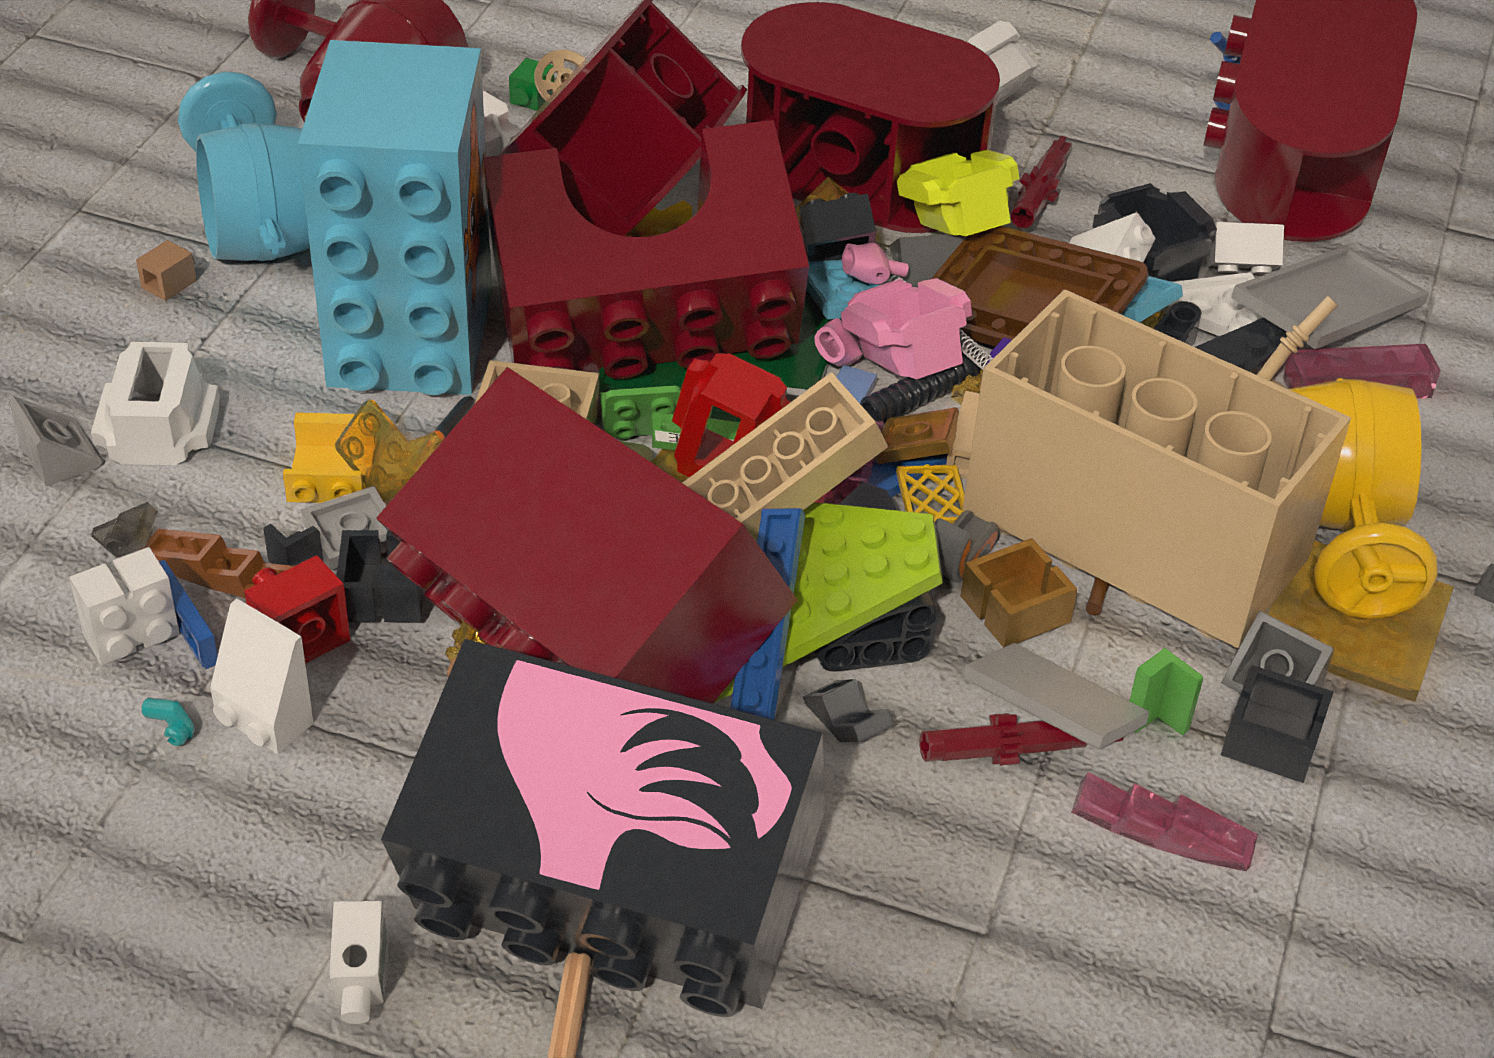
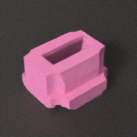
(909, 326)

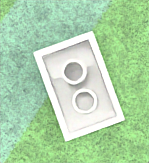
(261, 679)

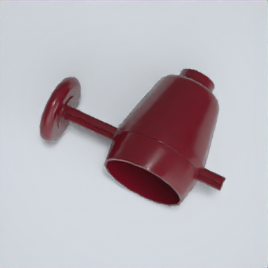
(283, 25)

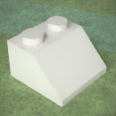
(1247, 247)

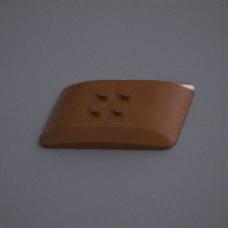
(1019, 274)

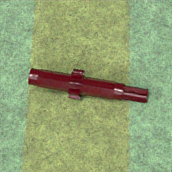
(1040, 184)
(1000, 740)

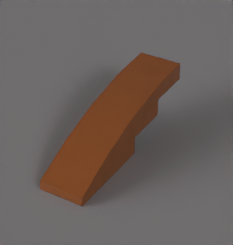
(208, 560)

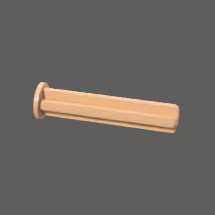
(570, 1006)

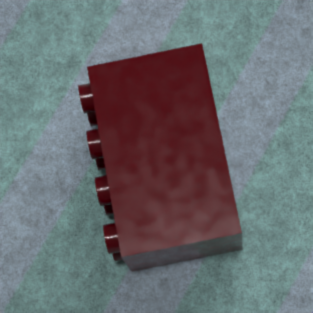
(582, 549)

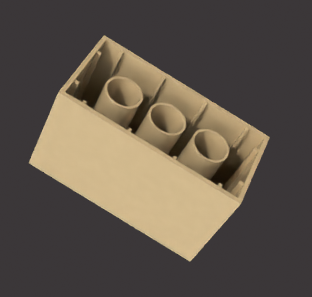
(1151, 464)

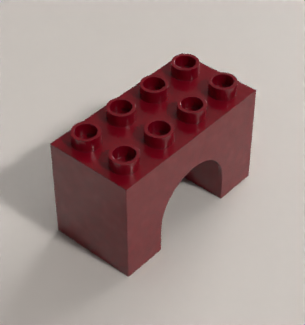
(627, 302)

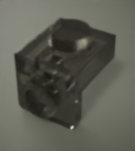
(127, 531)

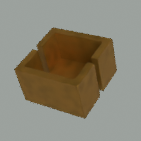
(1018, 592)

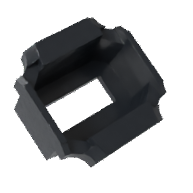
(1176, 220)

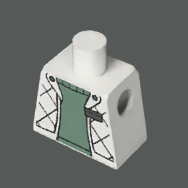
(358, 958)

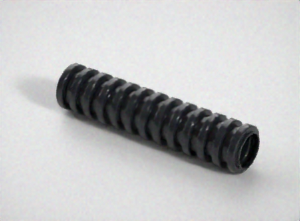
(911, 392)

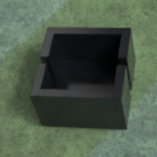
(834, 224)
(375, 587)
(1277, 723)

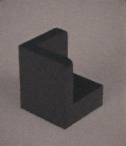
(294, 548)

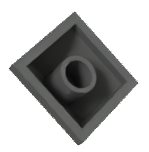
(924, 254)
(1281, 650)

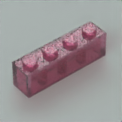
(1391, 364)

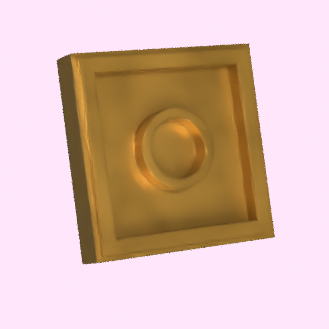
(919, 435)

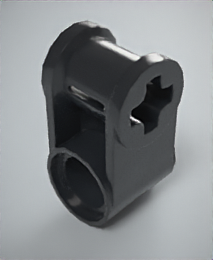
(1181, 322)

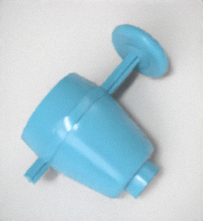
(244, 169)

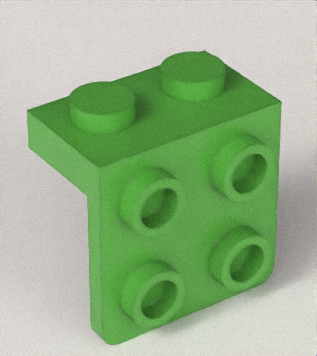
(630, 410)

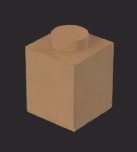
(166, 270)

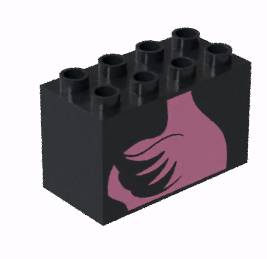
(609, 826)

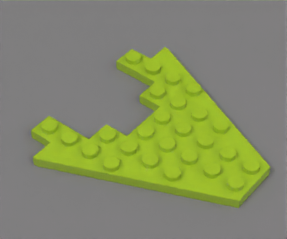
(854, 570)

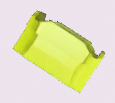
(961, 193)

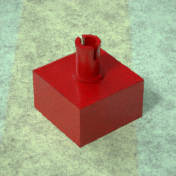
(306, 601)

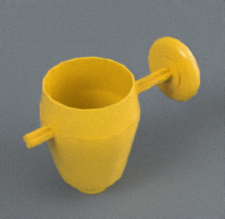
(1375, 563)

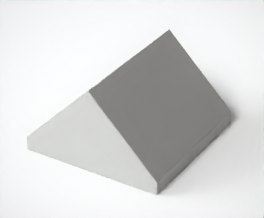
(52, 442)

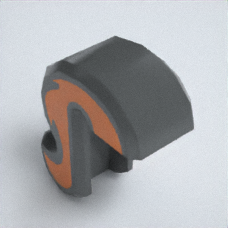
(962, 542)

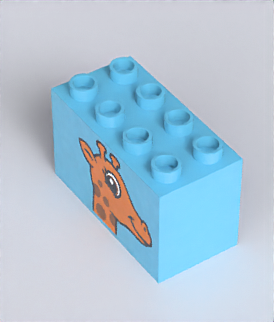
(398, 215)

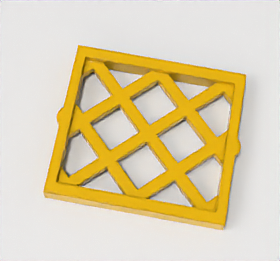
(927, 470)

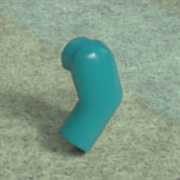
(179, 723)

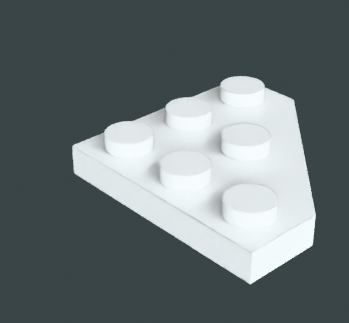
(1218, 309)

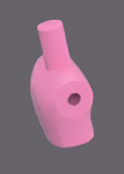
(870, 263)
(837, 344)

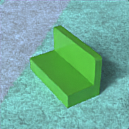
(1167, 690)

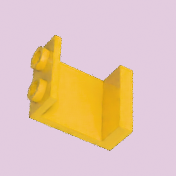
(317, 467)

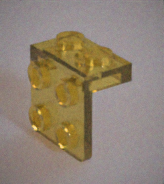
(381, 451)

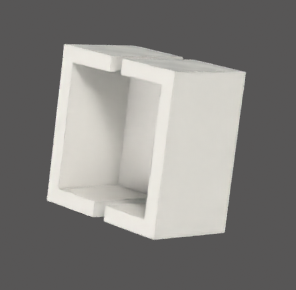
(121, 621)

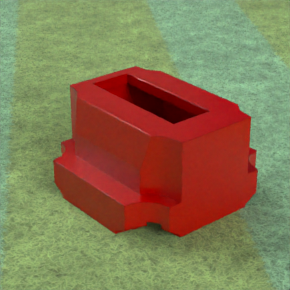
(731, 386)

